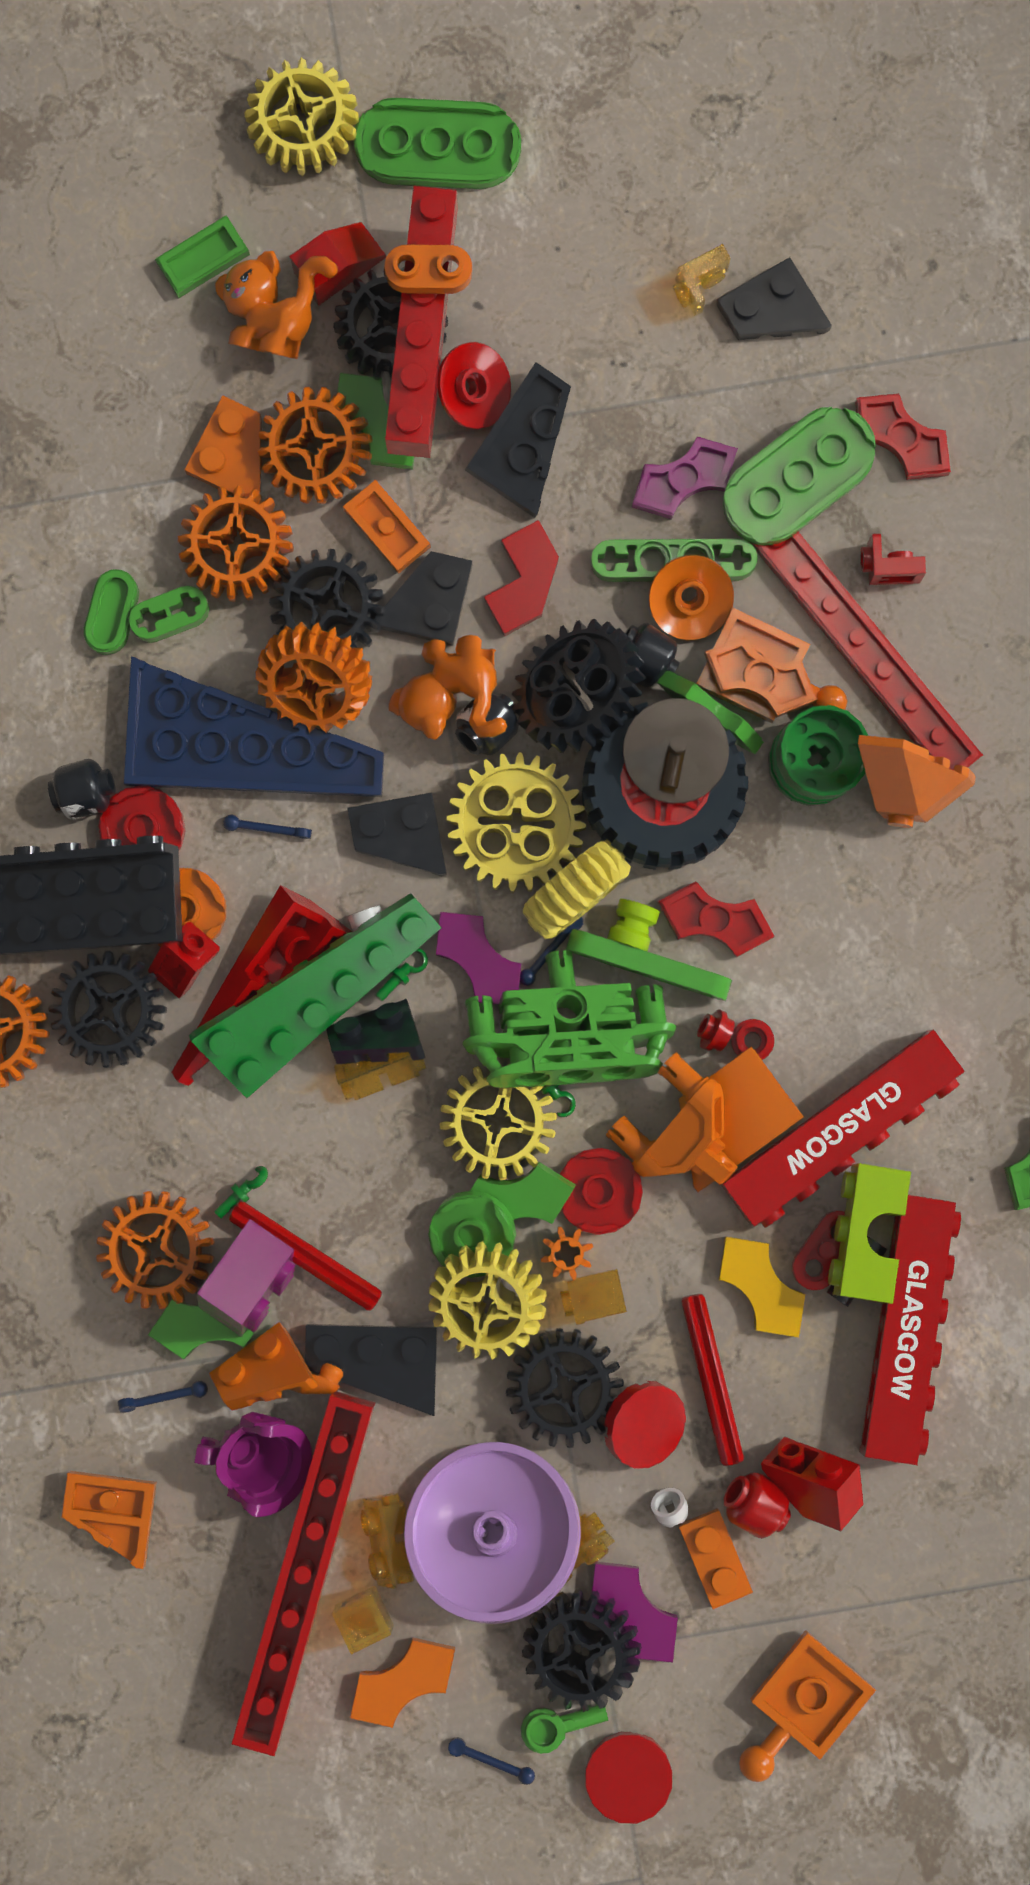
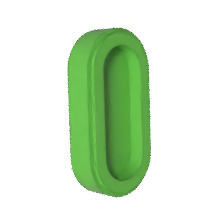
(109, 612)

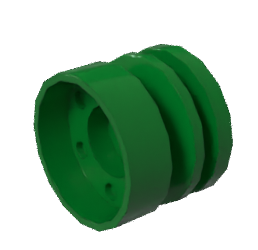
(834, 736)

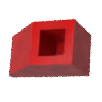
(817, 1482)

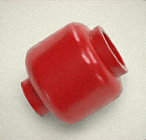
(757, 1505)

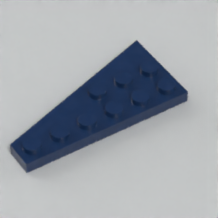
(217, 741)

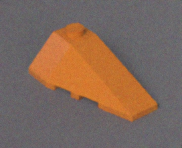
(909, 781)

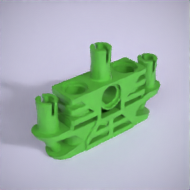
(552, 1048)

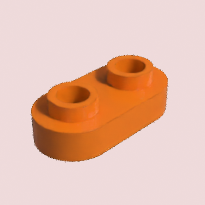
(428, 272)

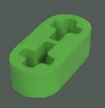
(166, 604)

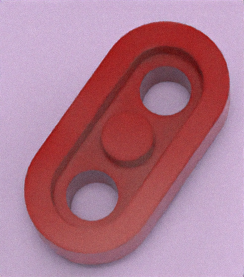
(820, 1247)

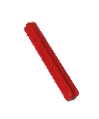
(313, 1259)
(712, 1379)

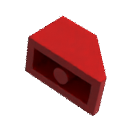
(349, 248)

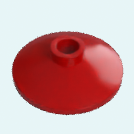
(487, 382)

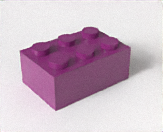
(246, 1279)

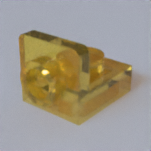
(703, 270)
(593, 1296)

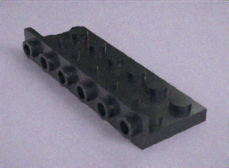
(90, 896)

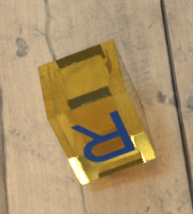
(363, 1619)

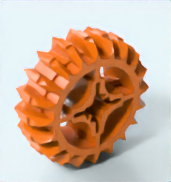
(311, 427)
(218, 542)
(307, 686)
(27, 1022)
(122, 1232)

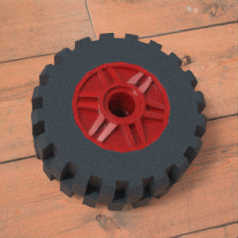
(651, 829)

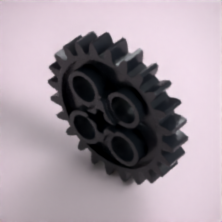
(604, 669)

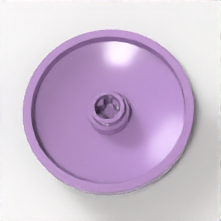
(492, 1533)

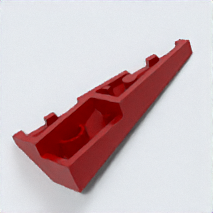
(284, 937)

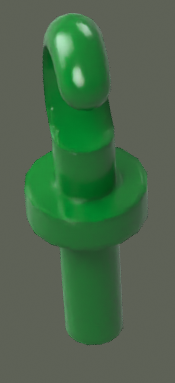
(399, 975)
(555, 1093)
(240, 1192)

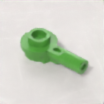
(545, 1729)

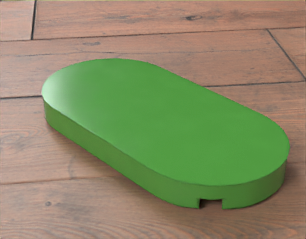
(437, 143)
(799, 475)

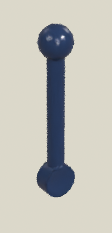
(232, 823)
(528, 976)
(198, 1389)
(458, 1747)

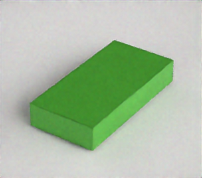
(202, 256)

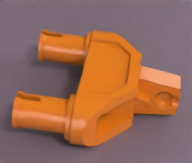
(690, 1138)

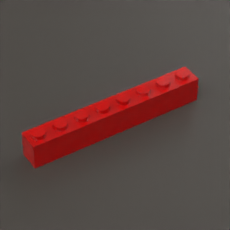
(303, 1573)

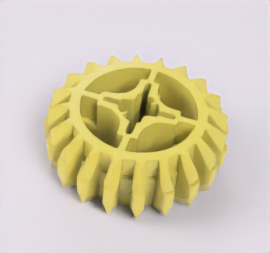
(316, 109)
(576, 889)
(489, 1158)
(469, 1297)

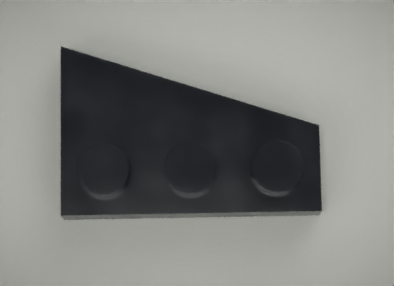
(522, 441)
(379, 1360)

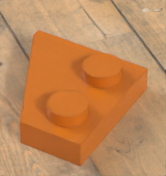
(229, 449)
(112, 1511)

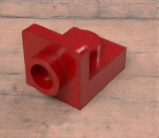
(896, 569)
(181, 962)

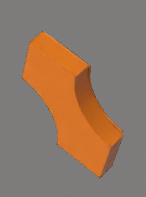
(779, 684)
(386, 1692)

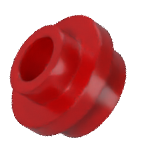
(753, 1026)
(715, 1031)

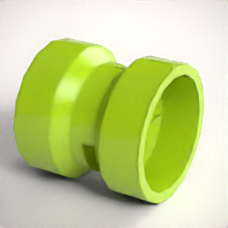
(633, 924)

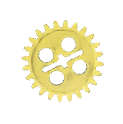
(518, 783)

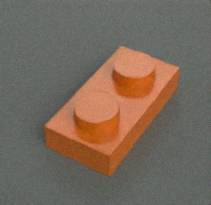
(386, 526)
(715, 1558)

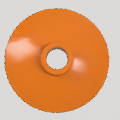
(702, 614)

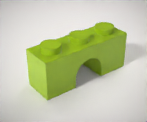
(858, 1269)

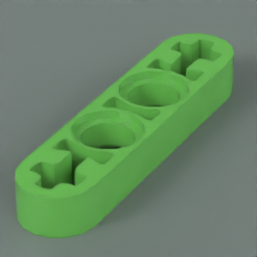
(670, 550)
(649, 964)

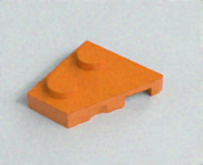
(262, 1370)

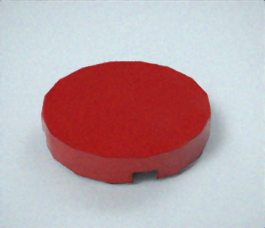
(142, 801)
(604, 1193)
(645, 1424)
(628, 1777)

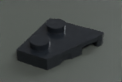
(773, 305)
(430, 599)
(400, 832)
(375, 1035)

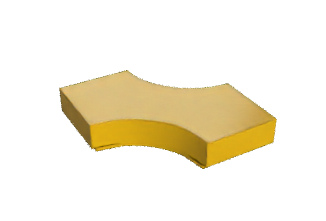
(774, 1304)

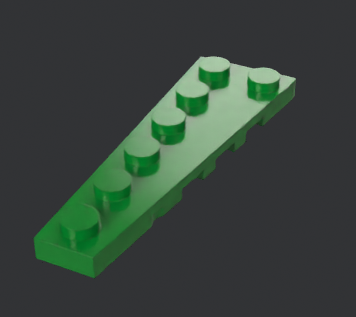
(286, 1016)

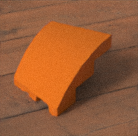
(753, 1109)

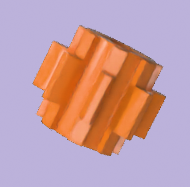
(573, 1242)

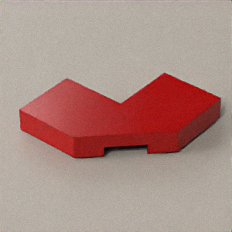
(525, 597)

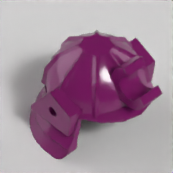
(259, 1462)

